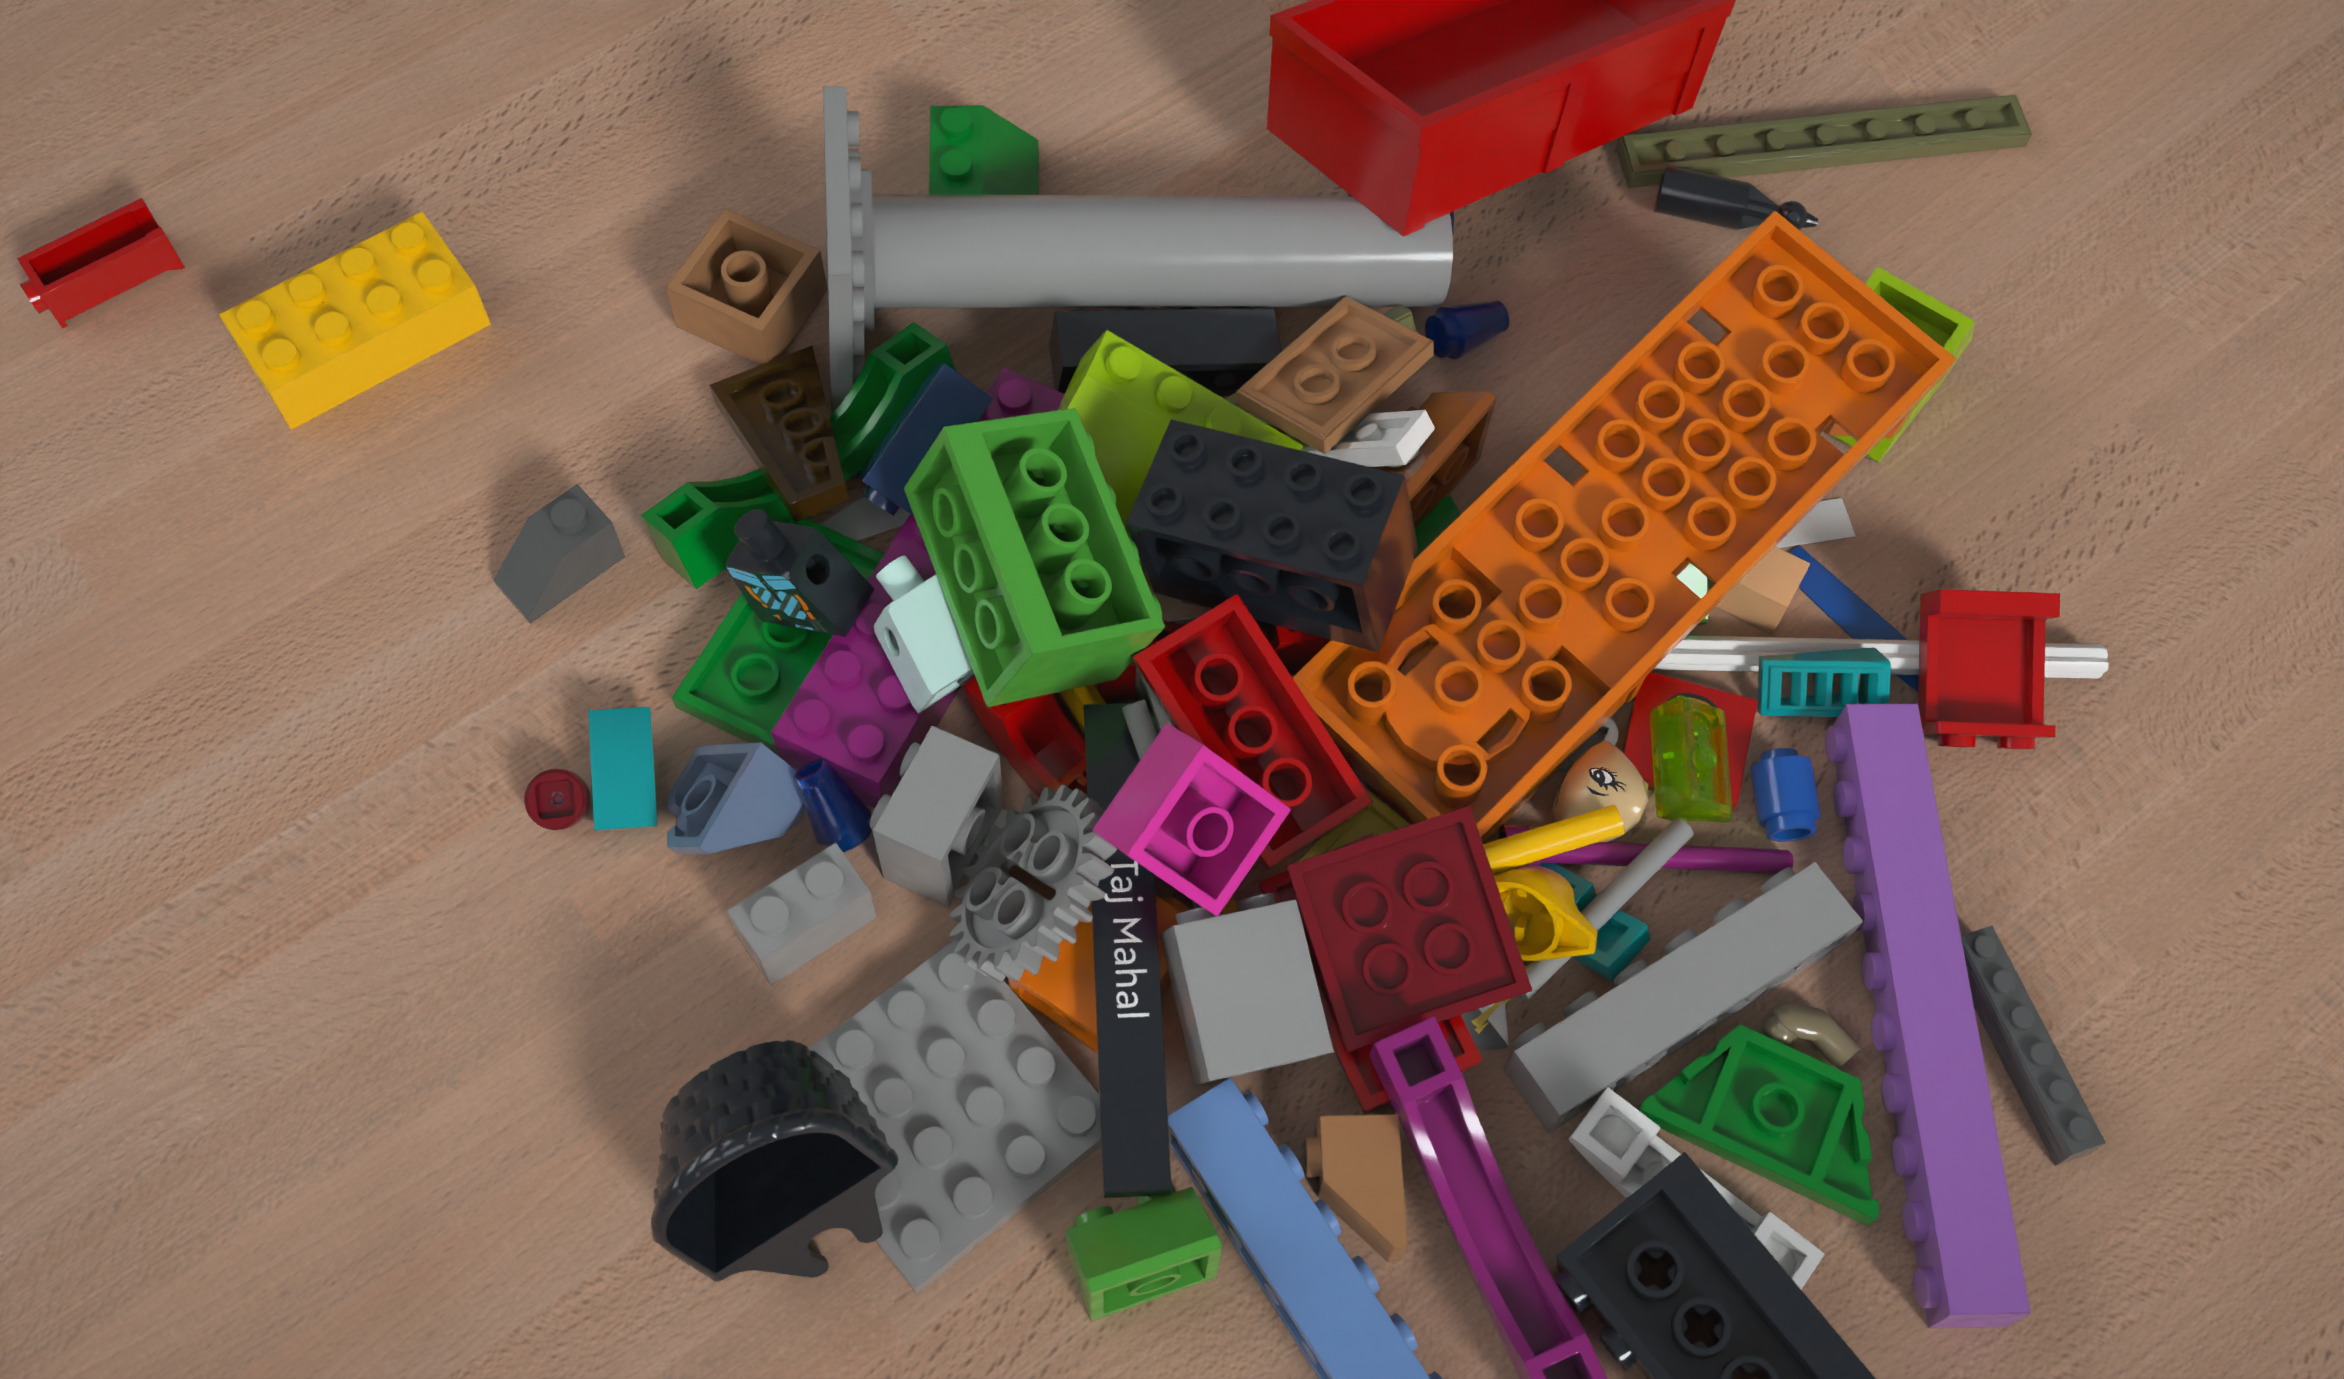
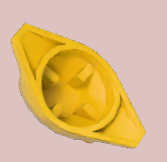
(1544, 914)

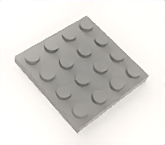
(968, 1102)

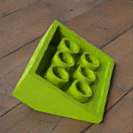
(1128, 404)

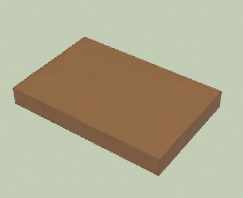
(1335, 374)

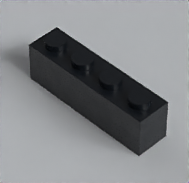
(1207, 345)

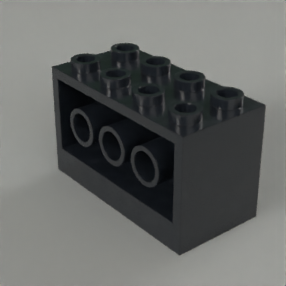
(1281, 527)
(1713, 1272)

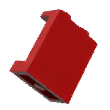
(1984, 666)

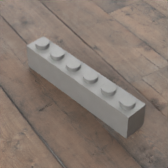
(1680, 995)

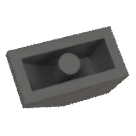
(558, 554)

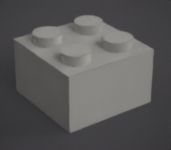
(937, 814)

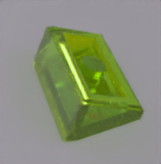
(1690, 762)

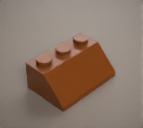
(1449, 451)

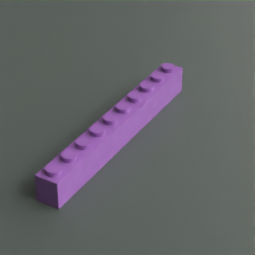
(1925, 1023)

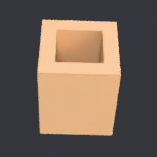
(1766, 590)

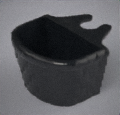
(764, 1162)

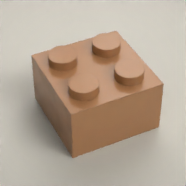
(747, 288)

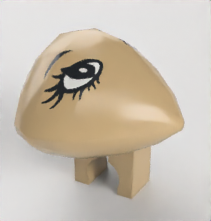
(1599, 780)

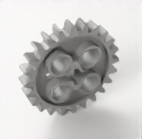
(1007, 923)

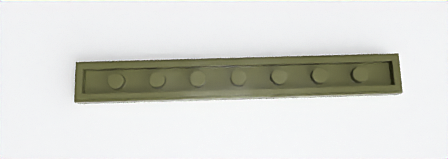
(1826, 140)

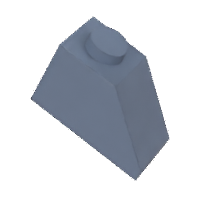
(732, 799)

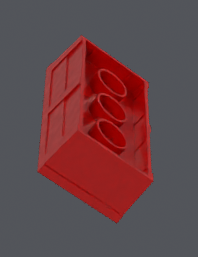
(1466, 97)

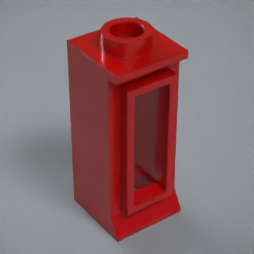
(97, 262)

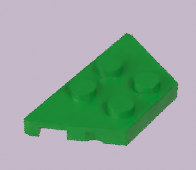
(1775, 1118)

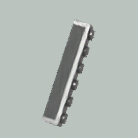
(2028, 1050)

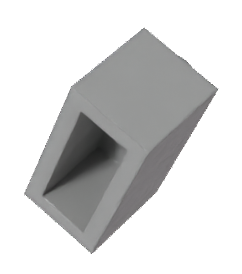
(803, 913)

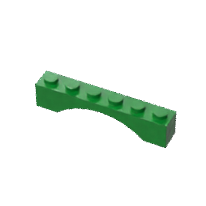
(699, 518)

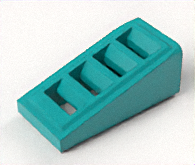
(1869, 662)

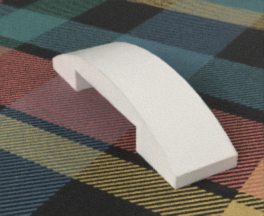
(1629, 1153)

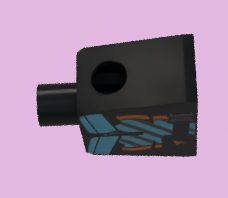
(795, 576)

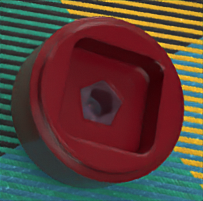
(557, 799)

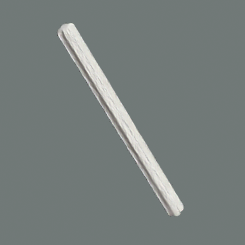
(1743, 654)

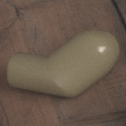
(1814, 1025)

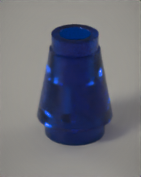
(1465, 327)
(832, 806)

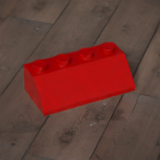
(1242, 704)

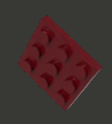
(1408, 928)

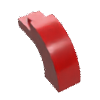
(1034, 740)

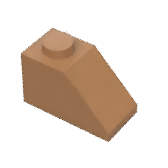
(1362, 1177)

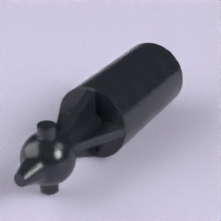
(1722, 201)

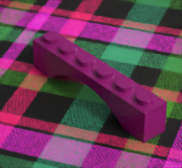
(1476, 1203)

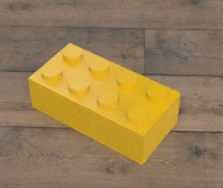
(356, 319)

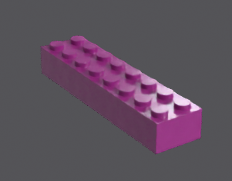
(852, 699)

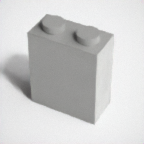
(1245, 989)

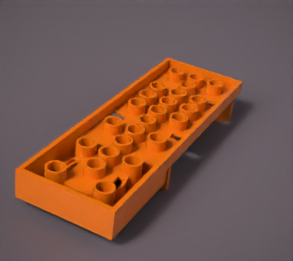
(1566, 594)

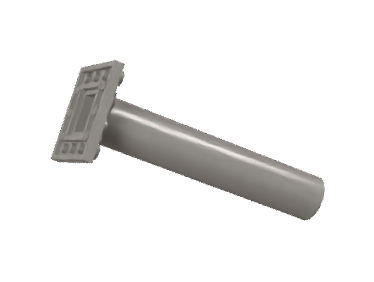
(1100, 251)

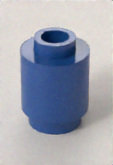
(1785, 795)

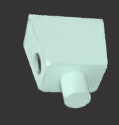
(920, 635)

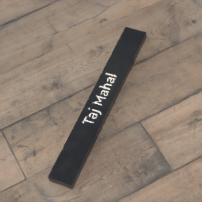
(1126, 987)

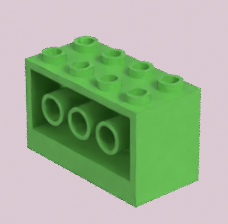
(1032, 555)

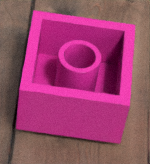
(1191, 819)

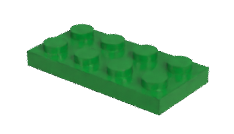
(758, 666)

